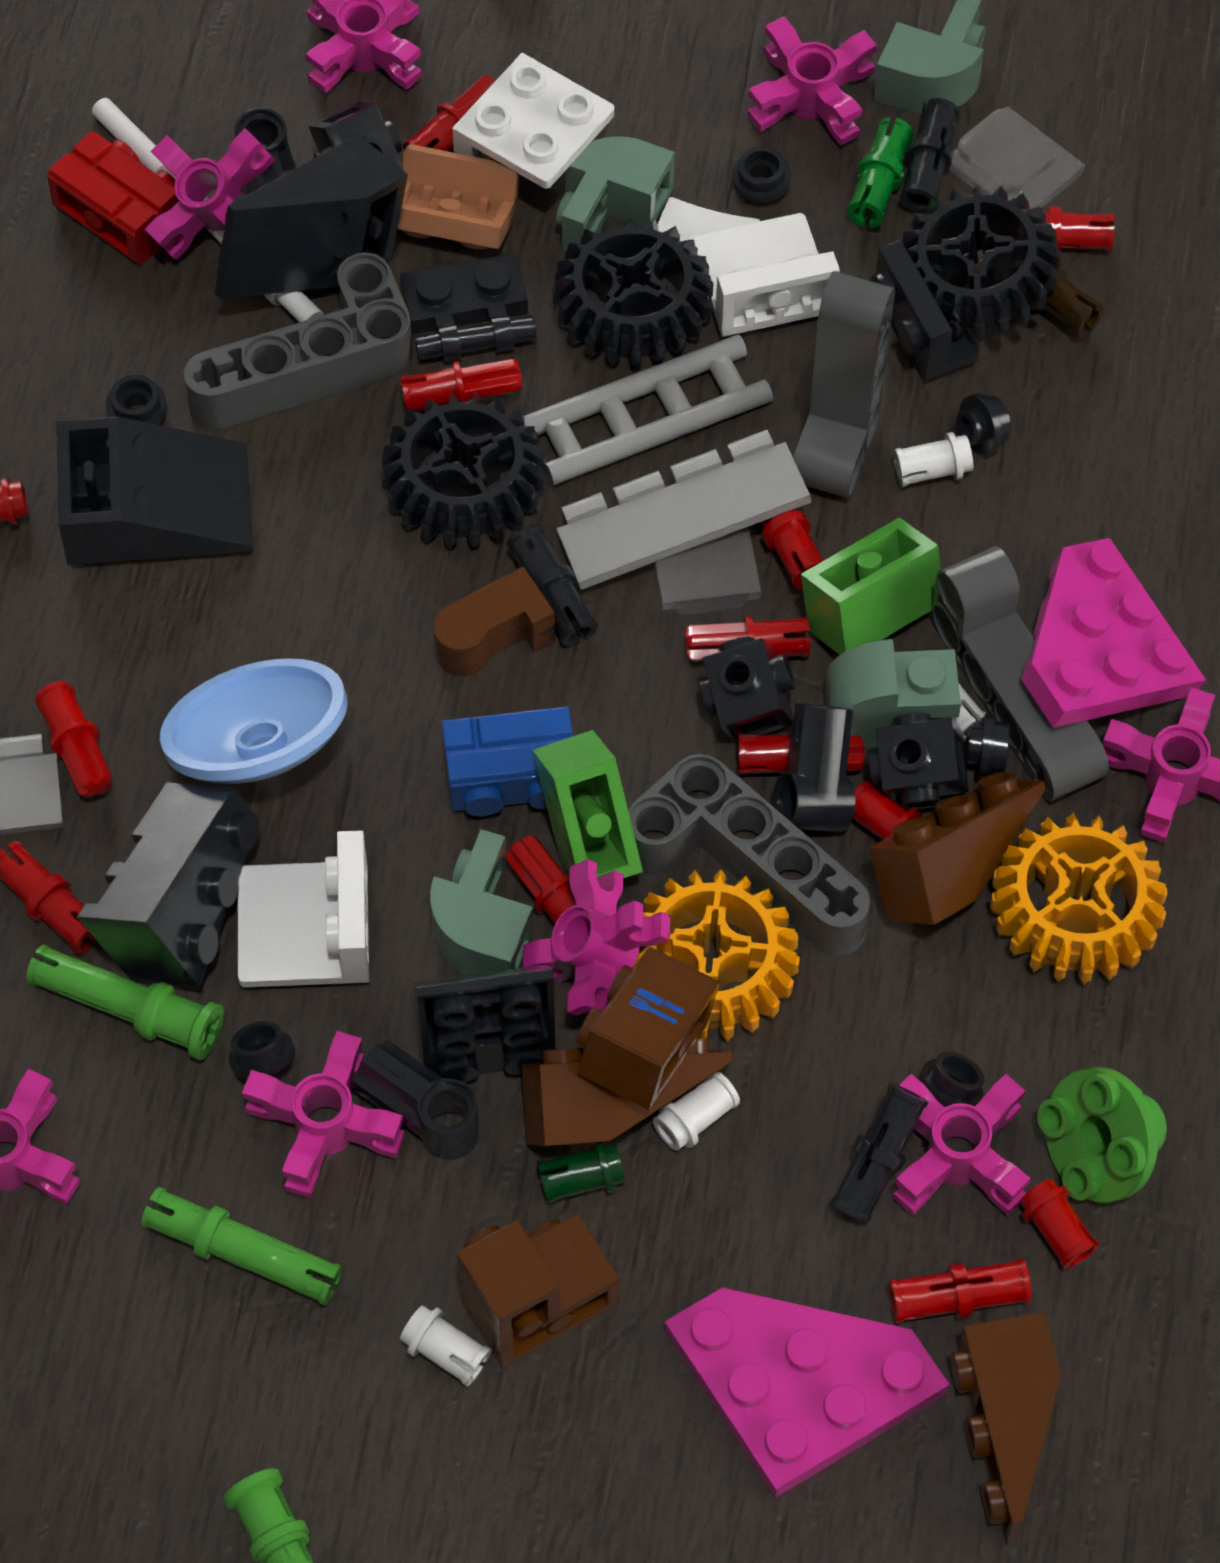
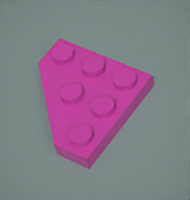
(1102, 641)
(801, 1379)

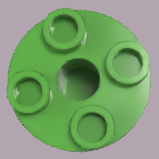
(1102, 1134)

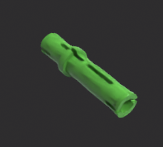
(217, 1235)

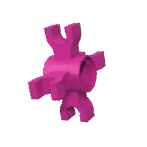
(362, 41)
(812, 81)
(197, 178)
(1181, 742)
(595, 938)
(275, 1100)
(27, 1163)
(996, 1176)

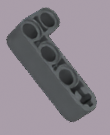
(231, 382)
(845, 382)
(979, 619)
(830, 921)

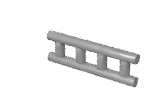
(664, 380)

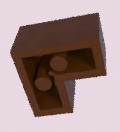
(534, 1285)

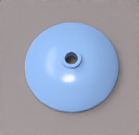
(254, 721)

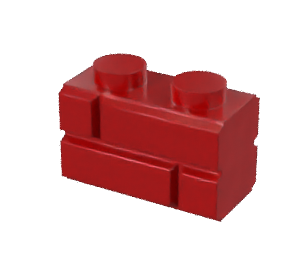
(112, 194)

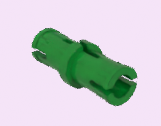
(880, 172)

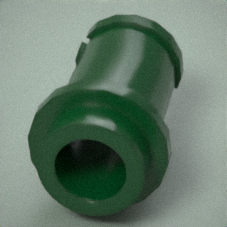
(581, 1172)

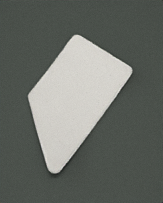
(695, 220)

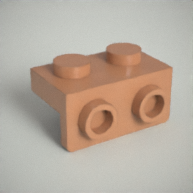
(457, 197)

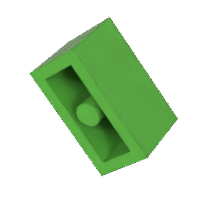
(871, 587)
(587, 804)

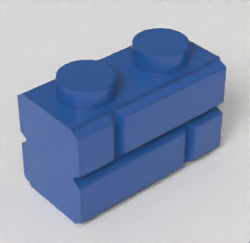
(494, 761)

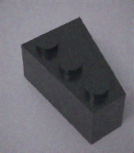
(176, 885)

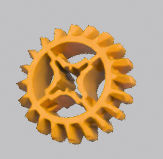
(1074, 931)
(767, 962)

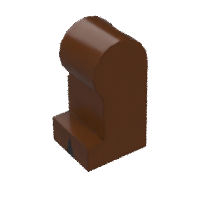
(491, 622)

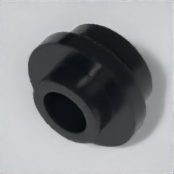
(765, 163)
(134, 391)
(983, 422)
(988, 746)
(261, 1048)
(953, 1079)

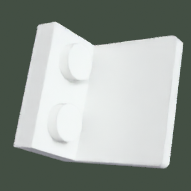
(532, 121)
(765, 273)
(305, 920)

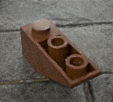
(949, 856)
(575, 1110)
(1012, 1391)

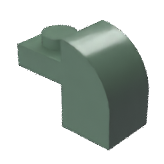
(930, 65)
(615, 180)
(892, 684)
(470, 922)

